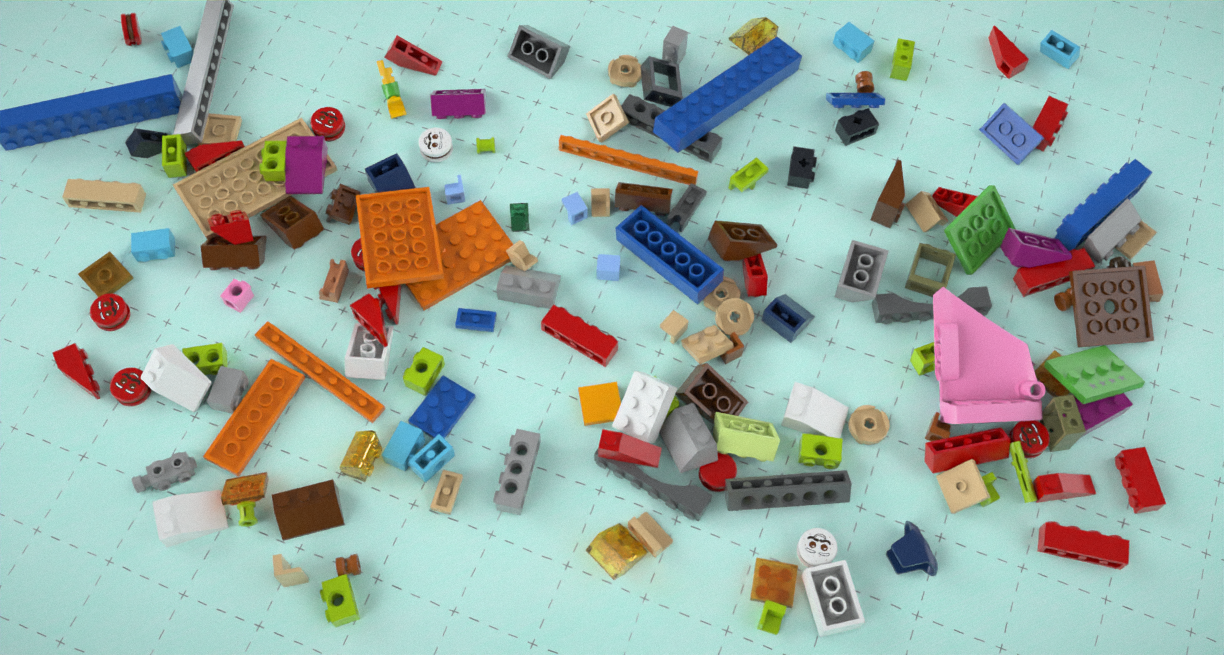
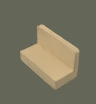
(926, 211)
(650, 534)
(285, 574)

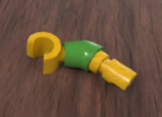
(391, 91)

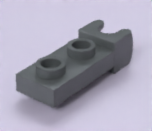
(686, 206)

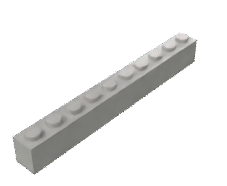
(203, 71)

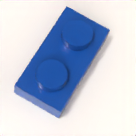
(475, 320)

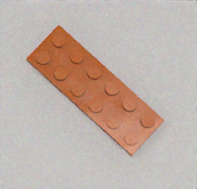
(254, 417)

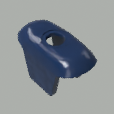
(912, 552)

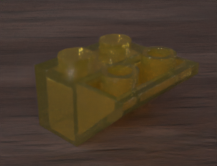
(754, 34)
(361, 455)
(616, 550)

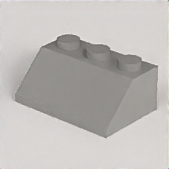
(1113, 232)
(861, 272)
(528, 287)
(688, 439)

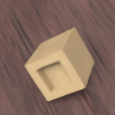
(600, 202)
(520, 256)
(674, 325)

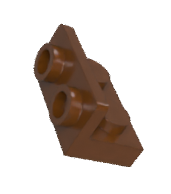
(342, 204)

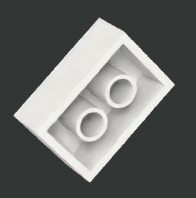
(644, 407)
(832, 598)

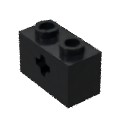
(856, 126)
(801, 167)

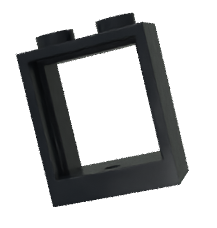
(659, 94)

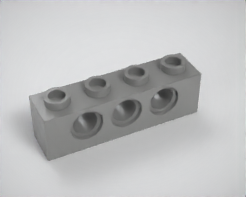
(514, 502)

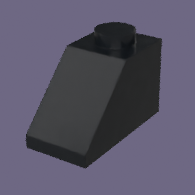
(145, 143)

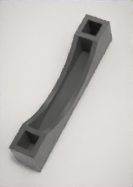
(893, 308)
(687, 499)

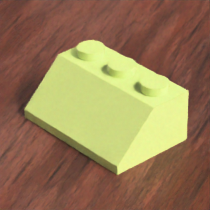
(745, 437)

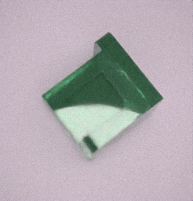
(519, 217)

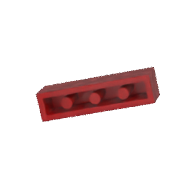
(1046, 276)
(579, 335)
(980, 446)
(1083, 545)

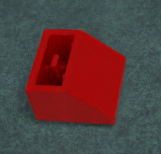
(232, 227)

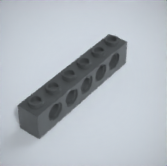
(643, 114)
(787, 490)

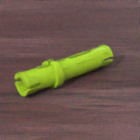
(1022, 471)

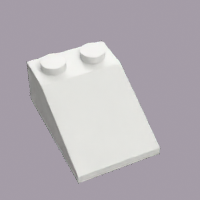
(366, 355)
(175, 377)
(814, 412)
(189, 516)

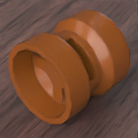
(863, 80)
(1063, 300)
(348, 565)

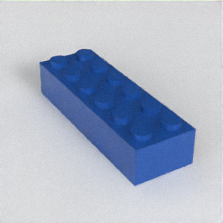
(1101, 205)
(669, 254)

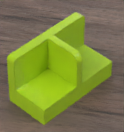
(748, 175)

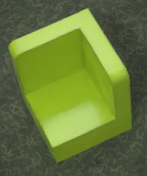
(994, 496)
(771, 617)

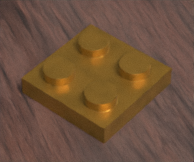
(106, 275)

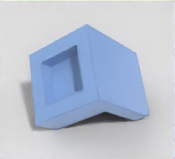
(455, 192)
(576, 208)
(608, 267)

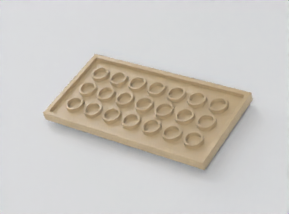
(237, 182)

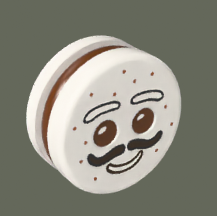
(435, 144)
(816, 547)

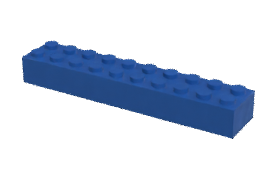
(726, 94)
(89, 112)

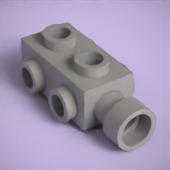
(166, 472)

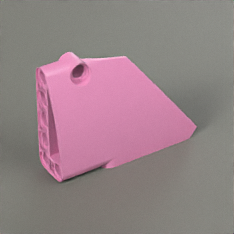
(981, 367)

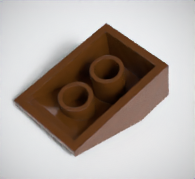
(890, 203)
(293, 222)
(739, 240)
(710, 393)

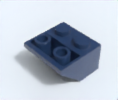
(389, 175)
(786, 317)

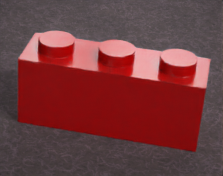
(1048, 121)
(1139, 480)

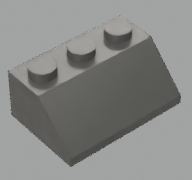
(538, 51)

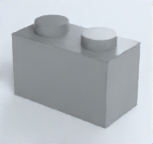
(675, 45)
(227, 389)

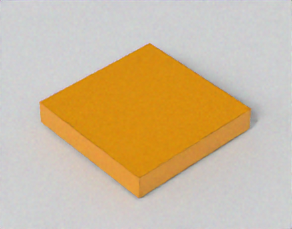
(599, 403)

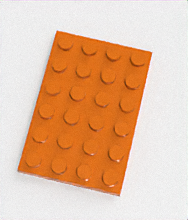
(399, 237)
(469, 249)

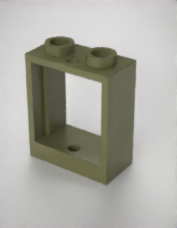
(925, 285)
(1065, 429)

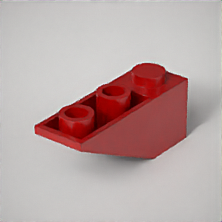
(1006, 54)
(952, 201)
(391, 297)
(73, 364)

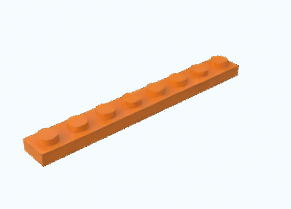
(628, 160)
(320, 372)

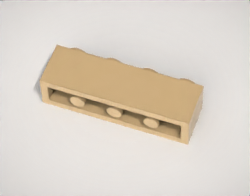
(104, 195)

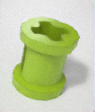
(485, 145)
(247, 513)

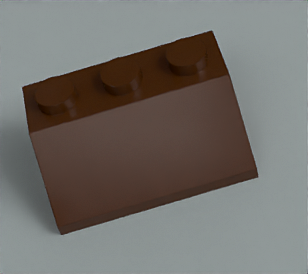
(653, 198)
(221, 253)
(308, 509)

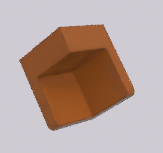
(735, 352)
(937, 429)

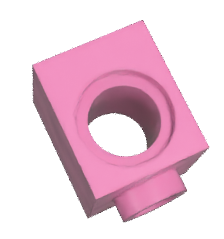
(237, 302)

